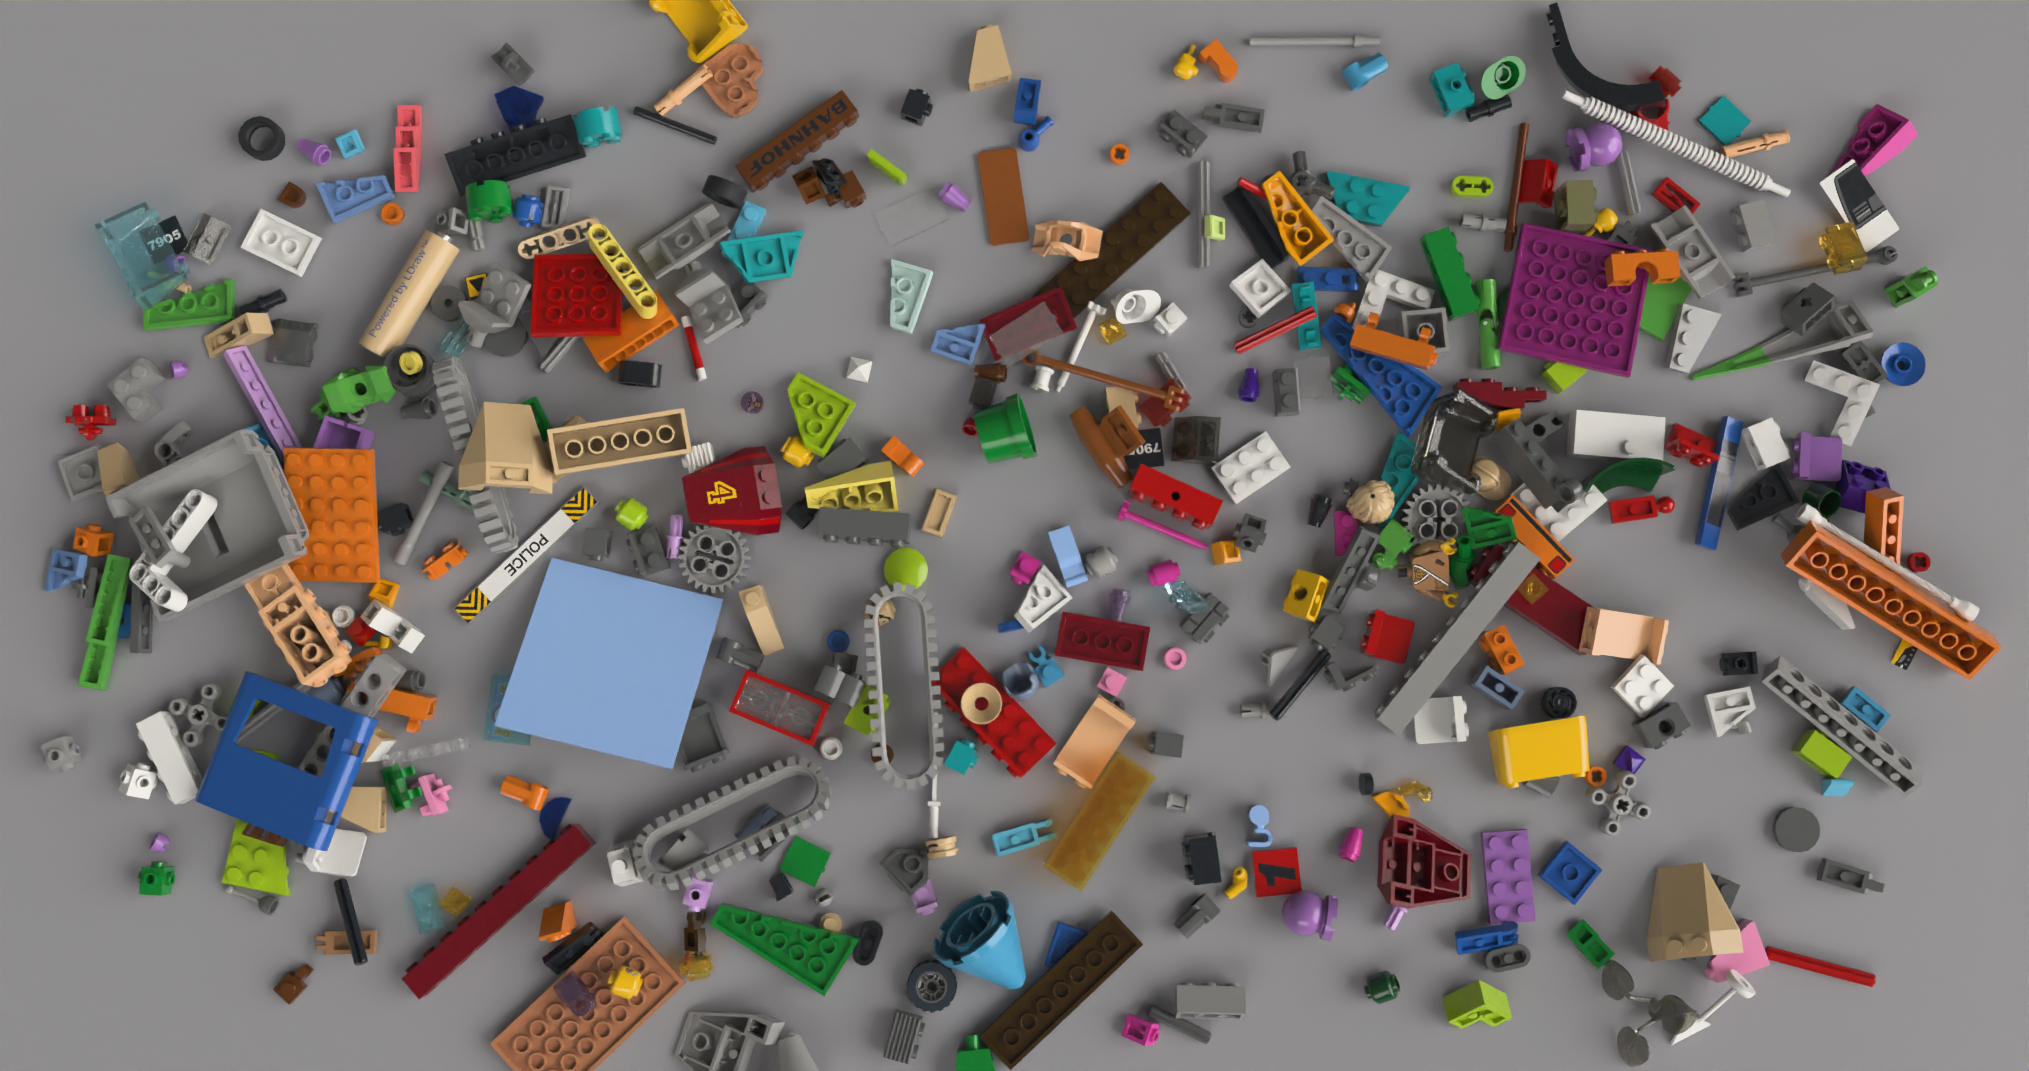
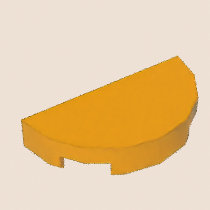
(1391, 804)

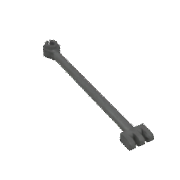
(1747, 283)

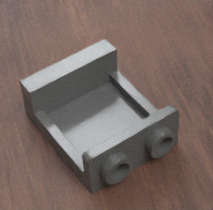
(702, 739)

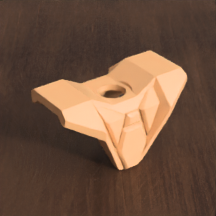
(1084, 243)

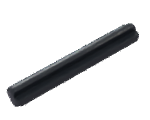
(1300, 685)
(350, 922)

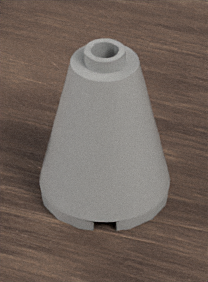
(794, 1054)

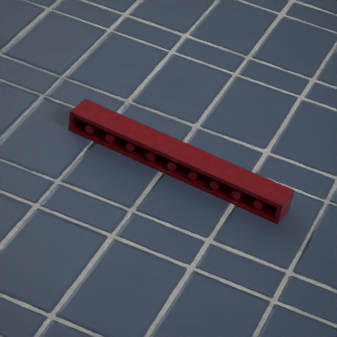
(498, 911)

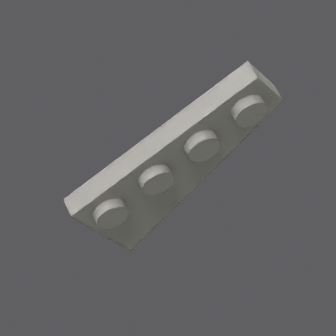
(1354, 241)

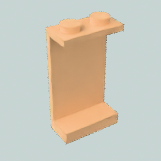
(1623, 634)
(1093, 742)

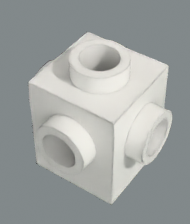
(138, 780)

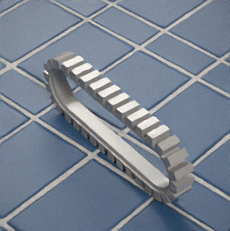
(461, 415)
(929, 676)
(662, 878)

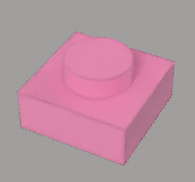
(1111, 682)

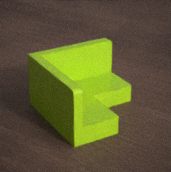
(1477, 1003)

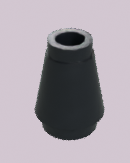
(1318, 510)

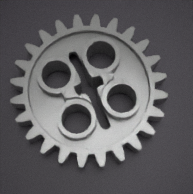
(1416, 519)
(709, 576)

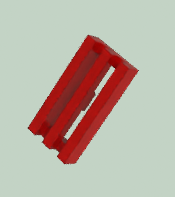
(1679, 191)

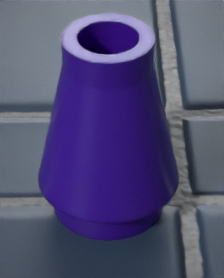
(1249, 386)

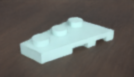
(908, 293)

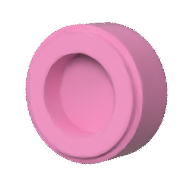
(1174, 658)

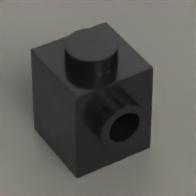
(916, 106)
(395, 519)

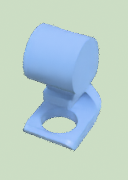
(1259, 817)

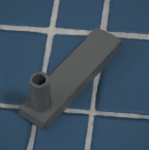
(141, 621)

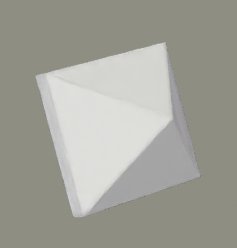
(859, 369)

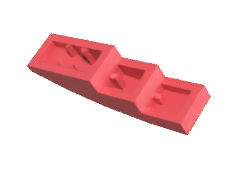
(408, 148)

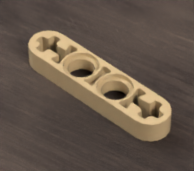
(557, 233)

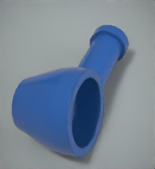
(1031, 145)

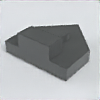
(907, 869)

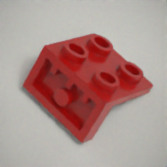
(1691, 445)

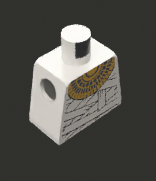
(622, 864)

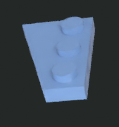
(352, 197)

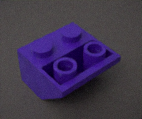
(1855, 482)

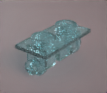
(455, 343)

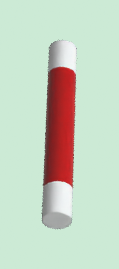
(693, 346)

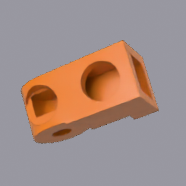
(1219, 60)
(902, 456)

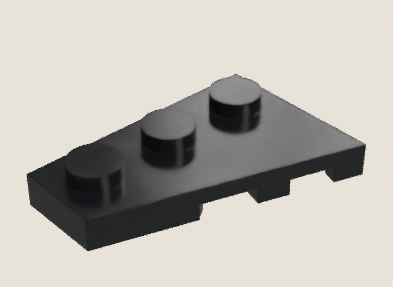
(1763, 500)

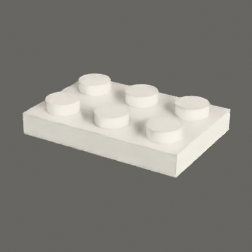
(281, 242)
(1250, 468)

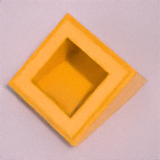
(1505, 417)
(1225, 552)
(384, 592)

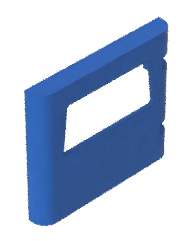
(273, 792)

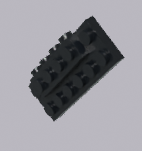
(516, 153)

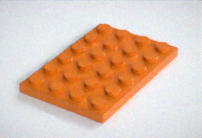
(340, 510)

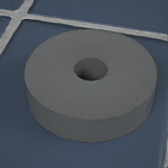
(440, 299)

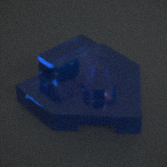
(518, 106)

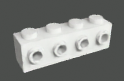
(170, 756)

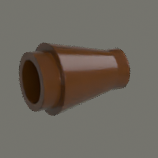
(994, 371)

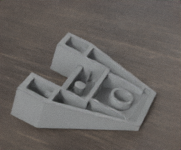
(724, 1039)

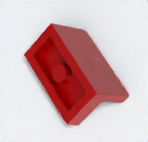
(1538, 182)

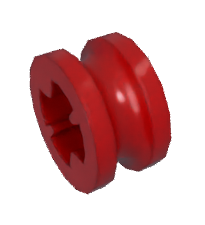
(1926, 562)

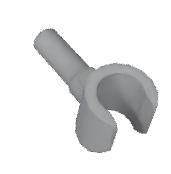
(1743, 727)

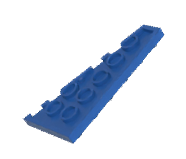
(1396, 386)

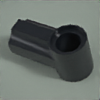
(801, 514)

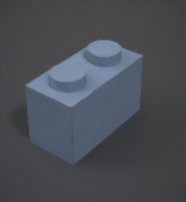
(1496, 687)

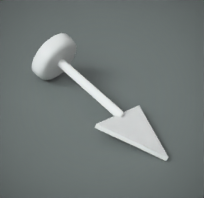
(1739, 984)

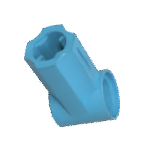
(1360, 73)

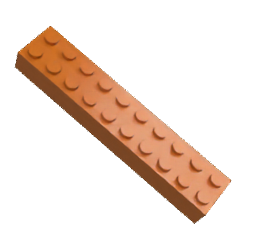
(1889, 600)

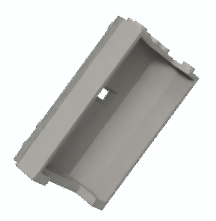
(252, 512)

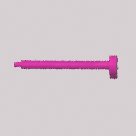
(1124, 513)

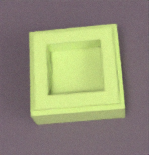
(1214, 227)

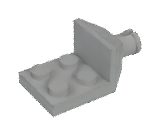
(708, 301)
(496, 304)

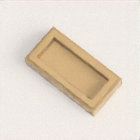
(939, 513)

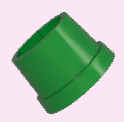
(1005, 431)

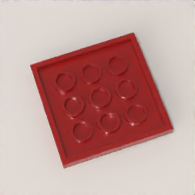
(574, 297)

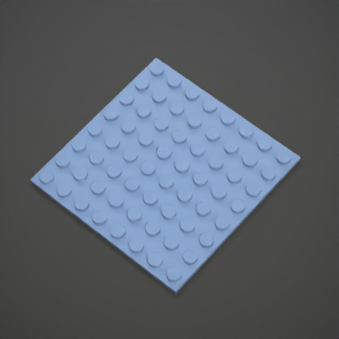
(610, 663)

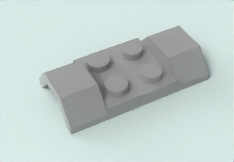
(684, 240)
(1698, 257)

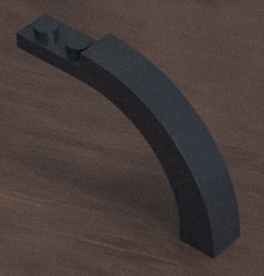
(1622, 96)

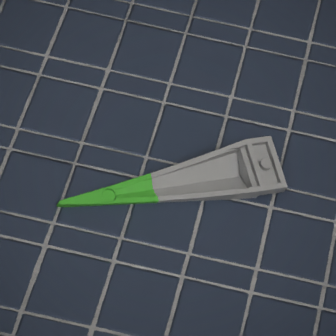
(1835, 331)

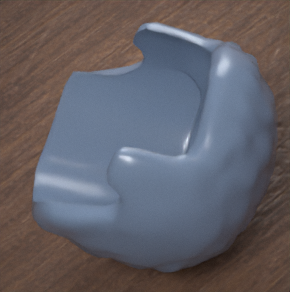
(1020, 681)

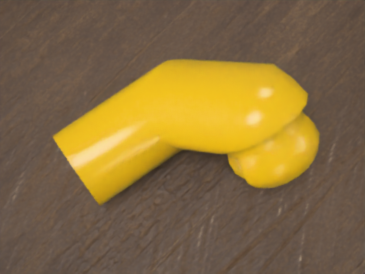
(1239, 884)

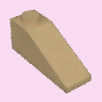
(242, 331)
(761, 619)

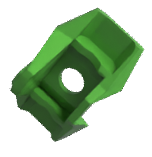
(342, 393)

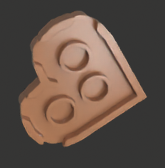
(734, 79)

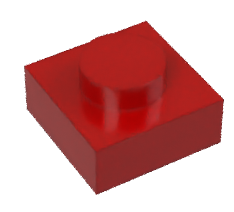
(359, 631)

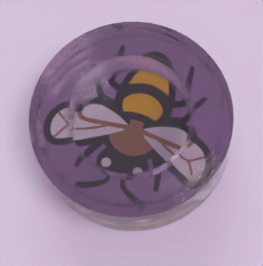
(752, 402)

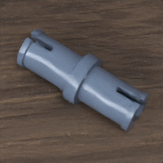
(757, 822)

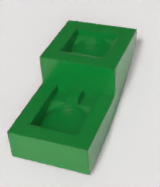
(1590, 944)

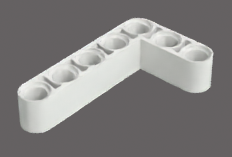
(181, 530)

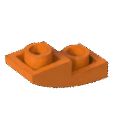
(356, 665)

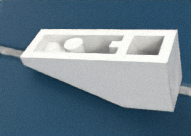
(1829, 604)

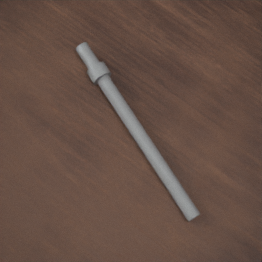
(1356, 41)

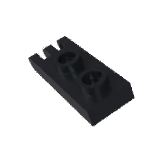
(573, 948)

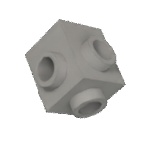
(61, 754)

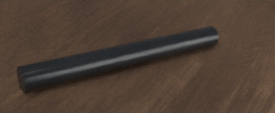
(675, 125)

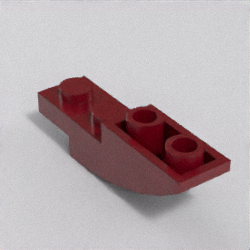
(1490, 394)

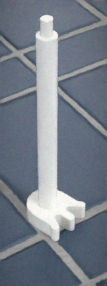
(1093, 310)

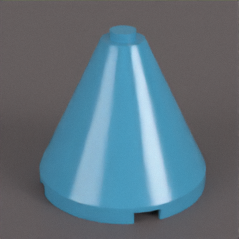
(983, 941)

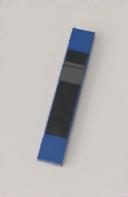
(1719, 483)

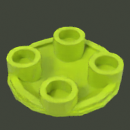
(906, 566)

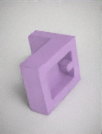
(925, 899)

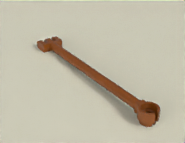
(1112, 380)

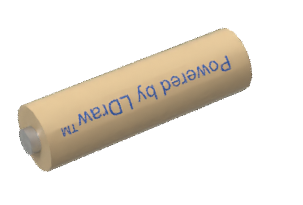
(409, 293)

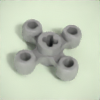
(194, 711)
(1621, 799)

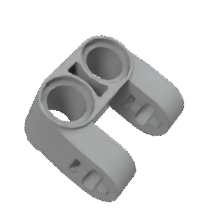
(173, 439)

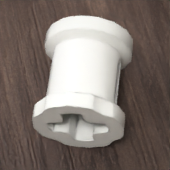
(1041, 379)

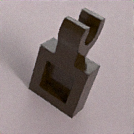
(695, 935)

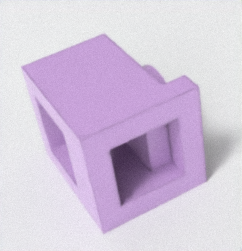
(704, 888)

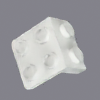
(1441, 721)
(342, 855)

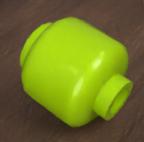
(631, 514)

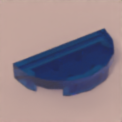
(552, 815)

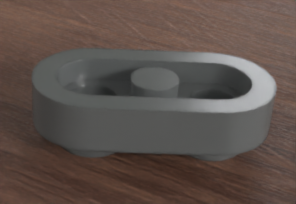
(1506, 958)

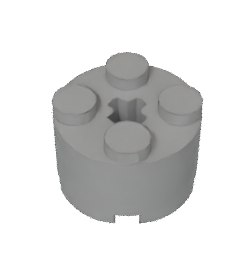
(683, 851)

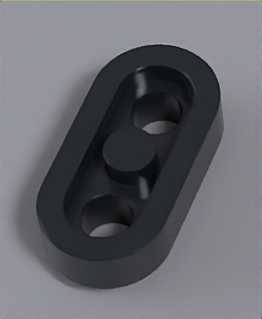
(868, 942)

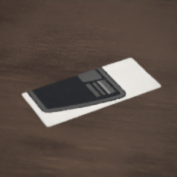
(1859, 204)

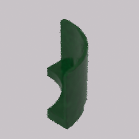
(1632, 472)

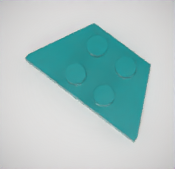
(1365, 198)
(764, 256)

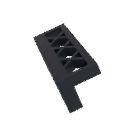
(1256, 226)

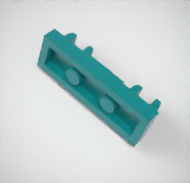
(1308, 333)

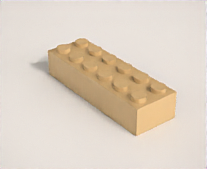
(619, 441)

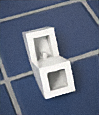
(393, 625)

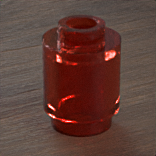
(1668, 81)

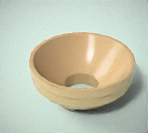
(968, 703)

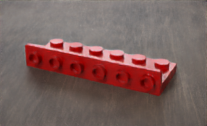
(1012, 734)

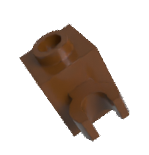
(850, 193)

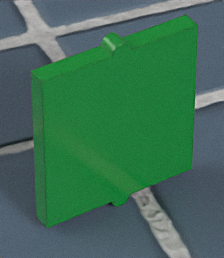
(805, 861)

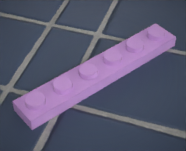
(261, 399)

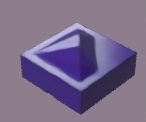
(1629, 760)

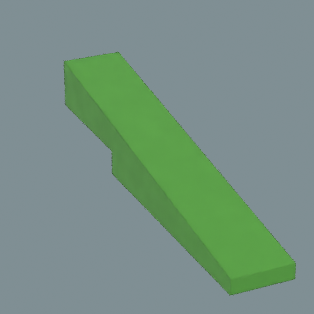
(105, 623)

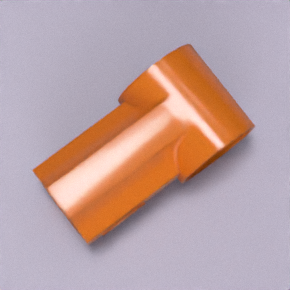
(530, 794)

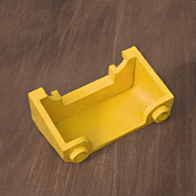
(704, 23)
(1540, 751)

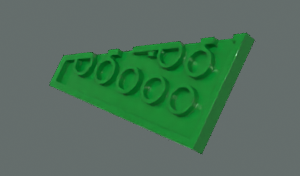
(797, 948)

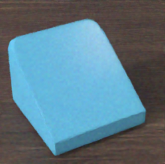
(1836, 787)

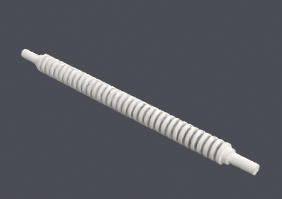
(1676, 144)

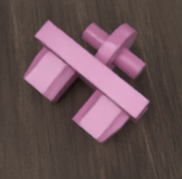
(434, 793)

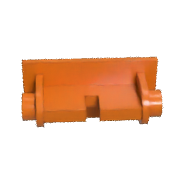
(450, 553)

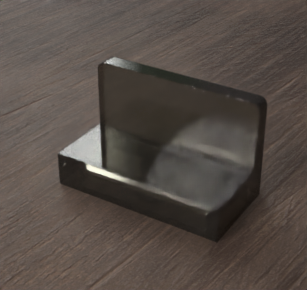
(207, 239)

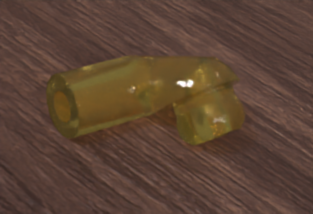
(1418, 789)

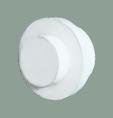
(343, 616)
(831, 748)

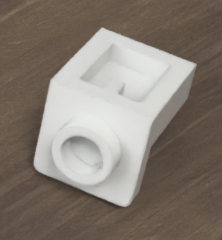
(1169, 320)

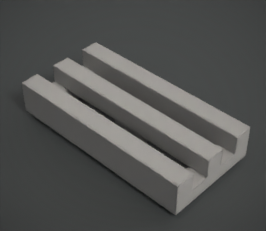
(564, 206)

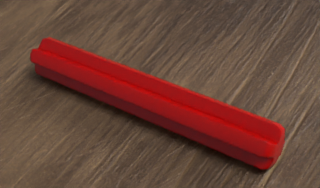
(1275, 330)

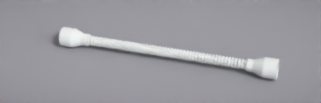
(1962, 608)

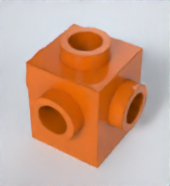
(93, 540)

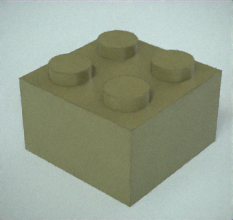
(1575, 206)

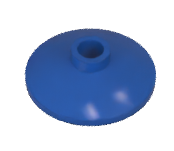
(1912, 364)

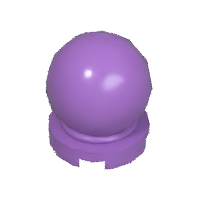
(1594, 146)
(1308, 914)

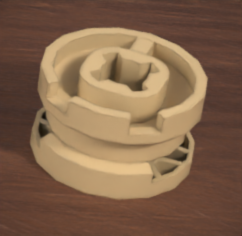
(941, 847)

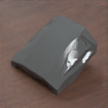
(292, 343)

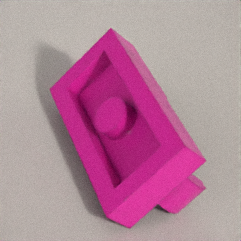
(1344, 530)

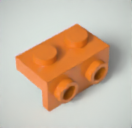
(1501, 650)

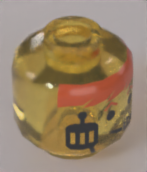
(696, 966)

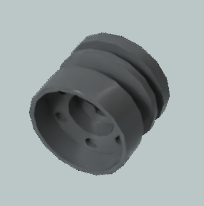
(409, 385)

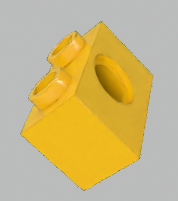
(1310, 605)

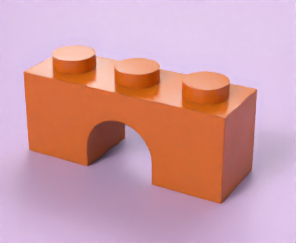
(1661, 266)

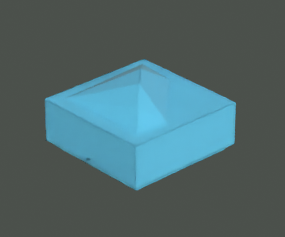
(350, 144)

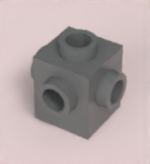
(1250, 533)

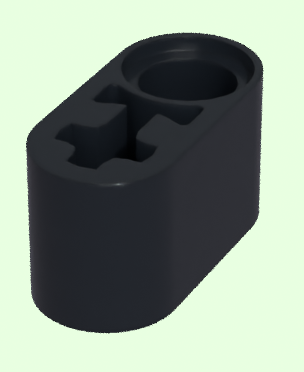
(640, 374)

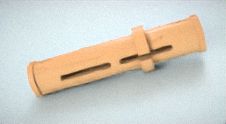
(685, 88)
(1763, 142)

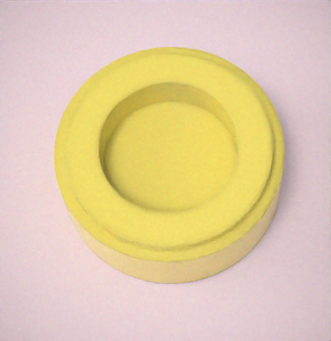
(411, 362)

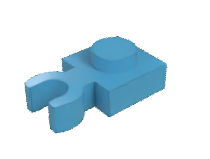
(1048, 669)

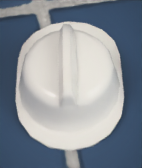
(1136, 305)

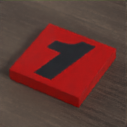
(1276, 872)

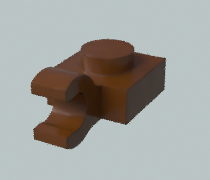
(292, 984)

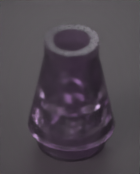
(1118, 603)

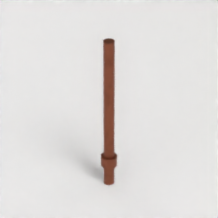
(1512, 227)

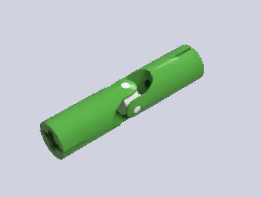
(1489, 337)

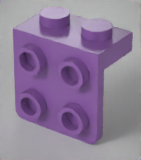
(1816, 458)

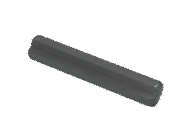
(1179, 1024)

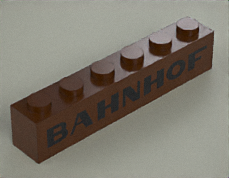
(798, 141)

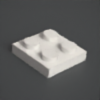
(1260, 288)
(1642, 686)

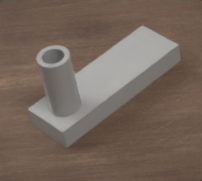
(156, 540)

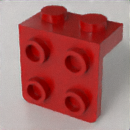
(1387, 637)

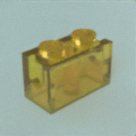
(1843, 248)

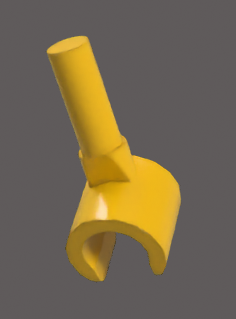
(384, 643)

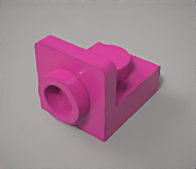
(1024, 569)
(1140, 1030)

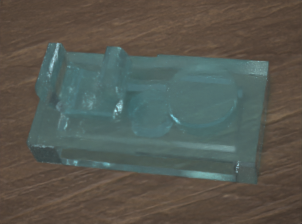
(1186, 597)
(426, 909)

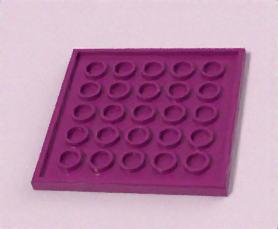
(1562, 302)

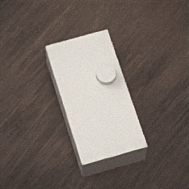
(1614, 436)

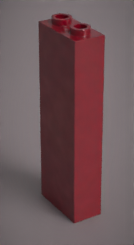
(1555, 613)

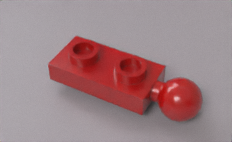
(1639, 508)

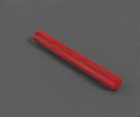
(1820, 966)

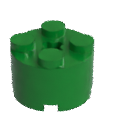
(488, 201)

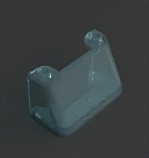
(143, 254)

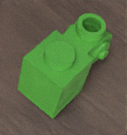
(1395, 540)

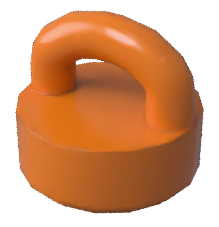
(1346, 311)

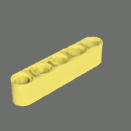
(621, 262)

